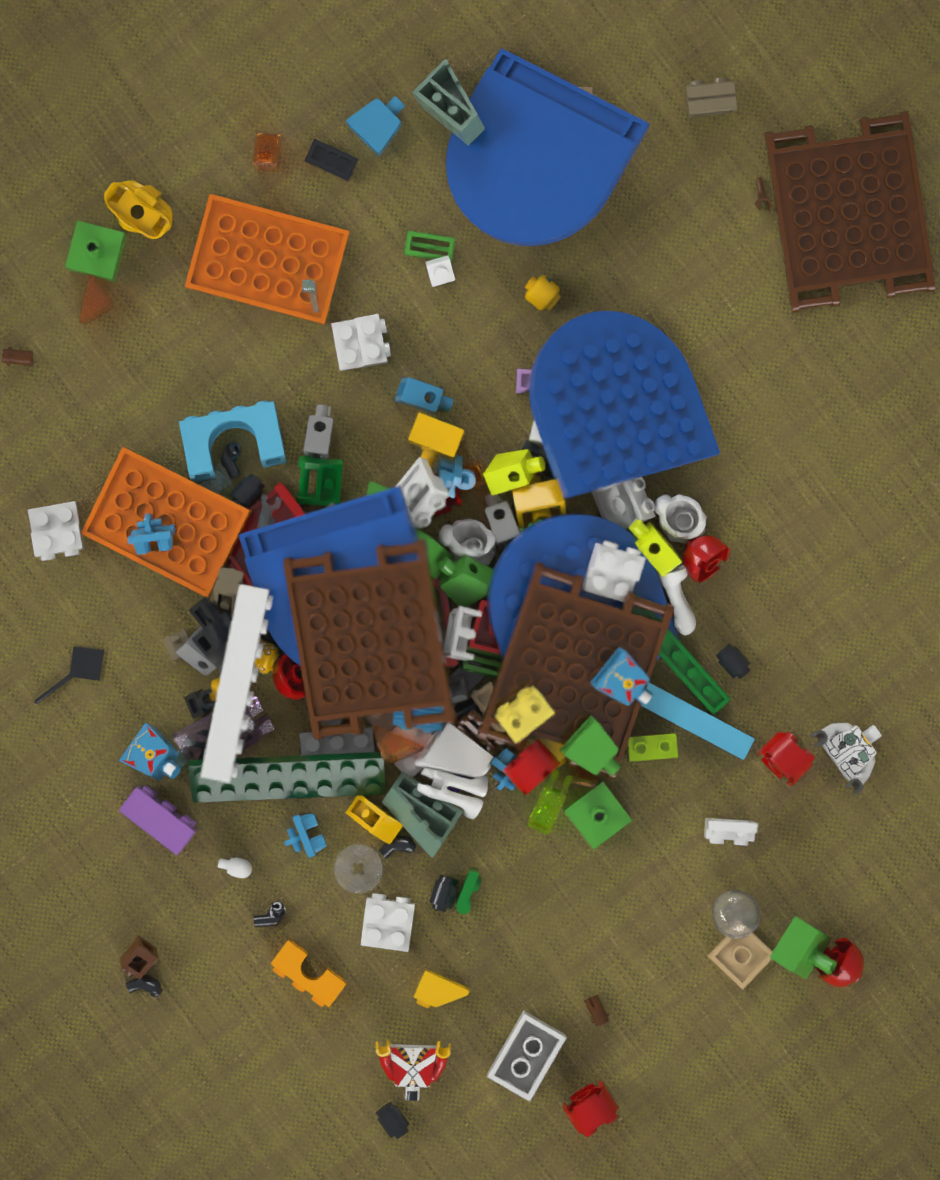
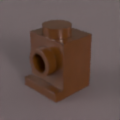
(138, 967)

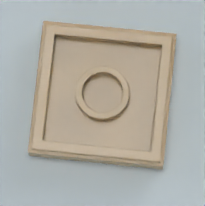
(741, 958)

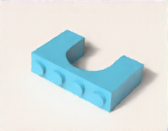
(200, 433)

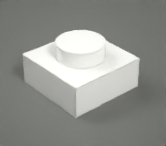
(440, 271)

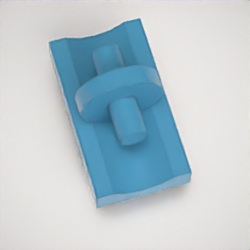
(453, 475)
(142, 537)
(501, 763)
(302, 824)

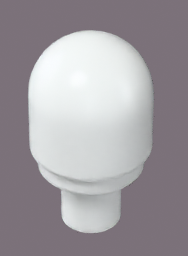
(236, 867)

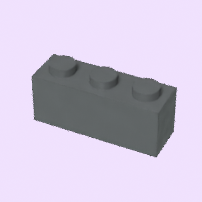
(338, 743)

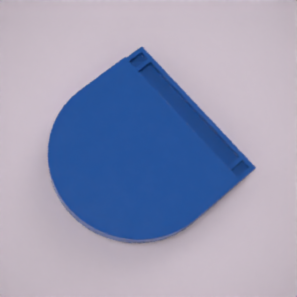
(543, 154)
(615, 403)
(345, 529)
(564, 545)

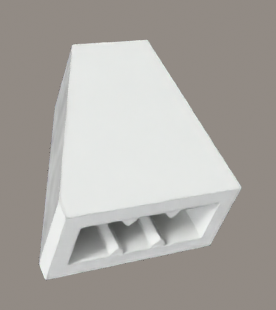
(454, 753)

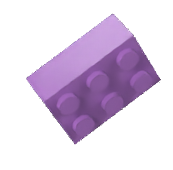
(159, 818)

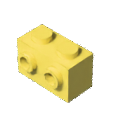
(524, 713)

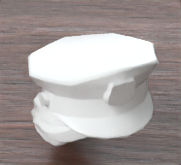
(680, 517)
(470, 539)

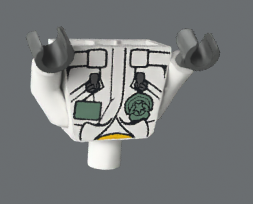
(850, 751)

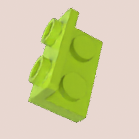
(652, 747)

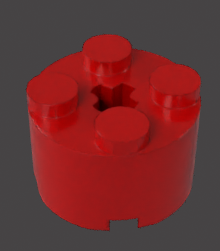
(785, 757)
(531, 767)
(591, 1108)

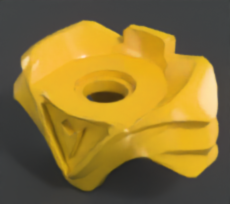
(157, 215)

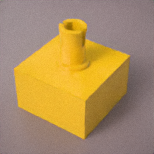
(435, 438)
(538, 501)

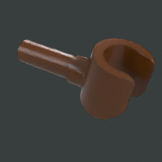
(761, 194)

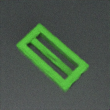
(408, 252)
(479, 670)

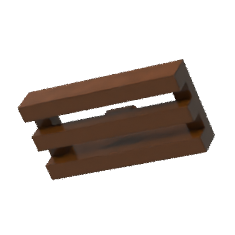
(478, 719)

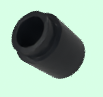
(247, 491)
(733, 661)
(444, 893)
(392, 1120)

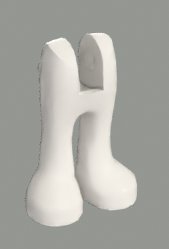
(683, 615)
(442, 779)

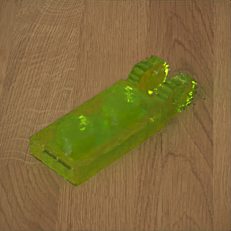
(548, 804)

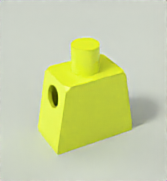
(512, 470)
(655, 547)

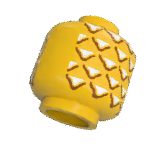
(269, 657)

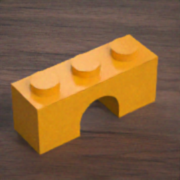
(323, 988)

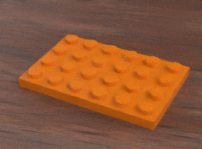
(264, 258)
(203, 520)

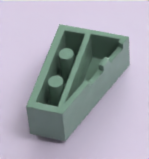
(448, 103)
(423, 817)

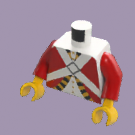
(413, 1065)

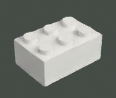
(526, 1055)

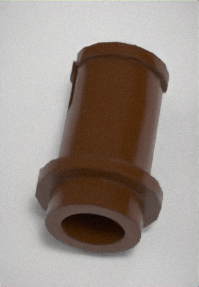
(17, 357)
(596, 1010)

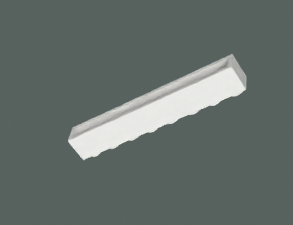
(235, 683)

